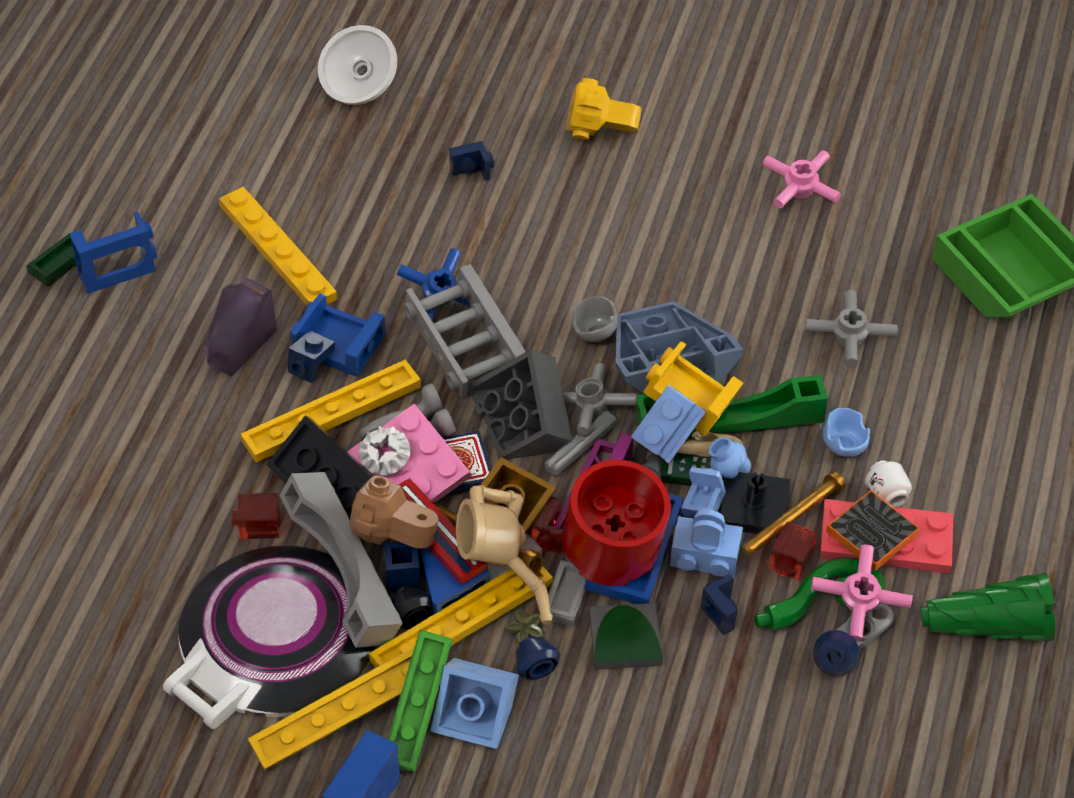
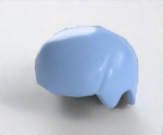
(845, 432)

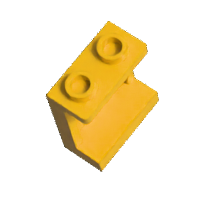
(693, 384)

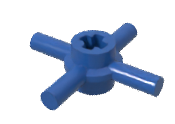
(441, 277)

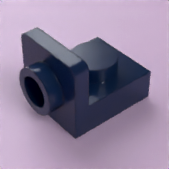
(471, 158)
(719, 605)

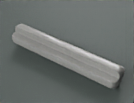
(570, 452)

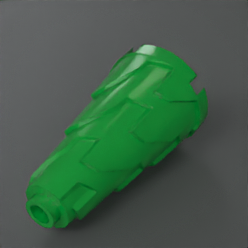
(1000, 609)

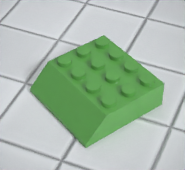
(1008, 257)

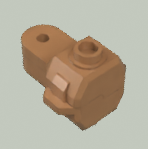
(384, 513)

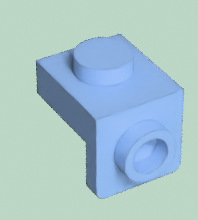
(705, 492)

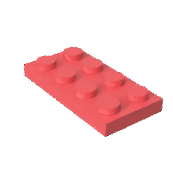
(926, 552)

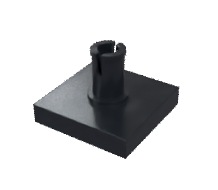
(754, 501)

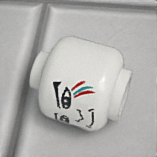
(889, 482)

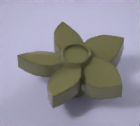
(525, 626)

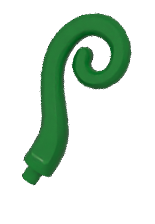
(789, 611)

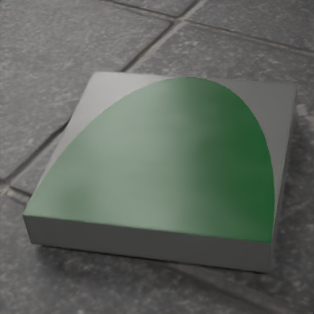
(625, 636)

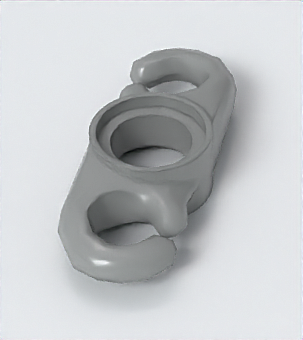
(874, 625)

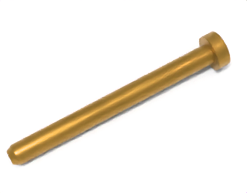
(833, 483)

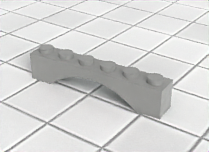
(369, 610)

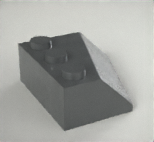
(523, 406)

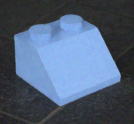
(474, 702)

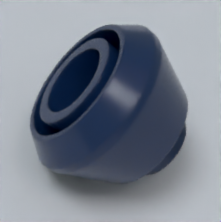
(832, 643)
(536, 658)

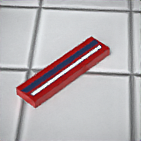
(445, 542)

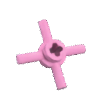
(801, 179)
(872, 592)

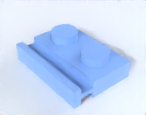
(668, 423)

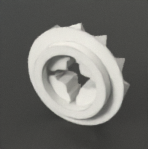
(390, 461)

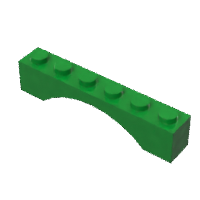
(788, 404)

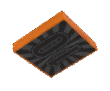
(874, 524)

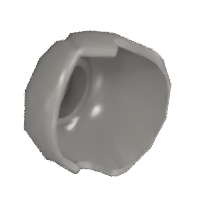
(595, 319)

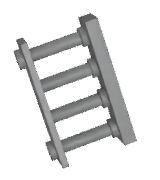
(482, 309)

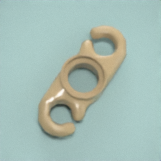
(699, 444)

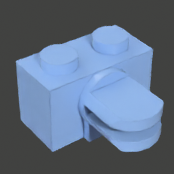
(706, 544)

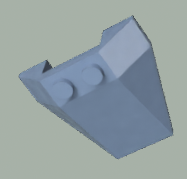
(649, 331)

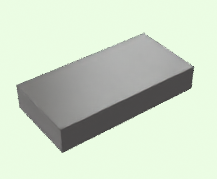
(566, 594)

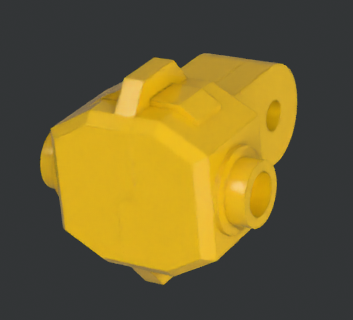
(592, 109)

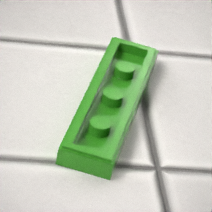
(418, 697)

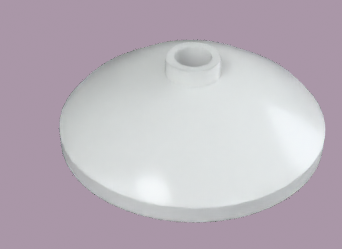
(346, 58)

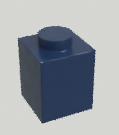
(401, 566)

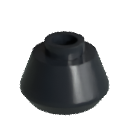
(412, 605)

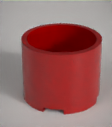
(615, 522)

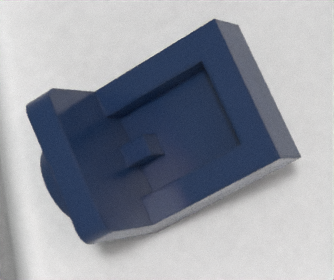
(308, 354)

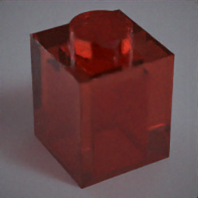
(257, 516)
(792, 550)

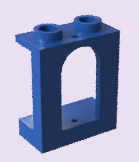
(87, 252)

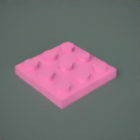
(431, 460)

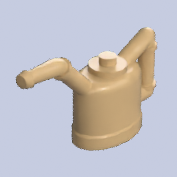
(495, 536)

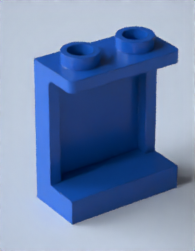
(353, 336)

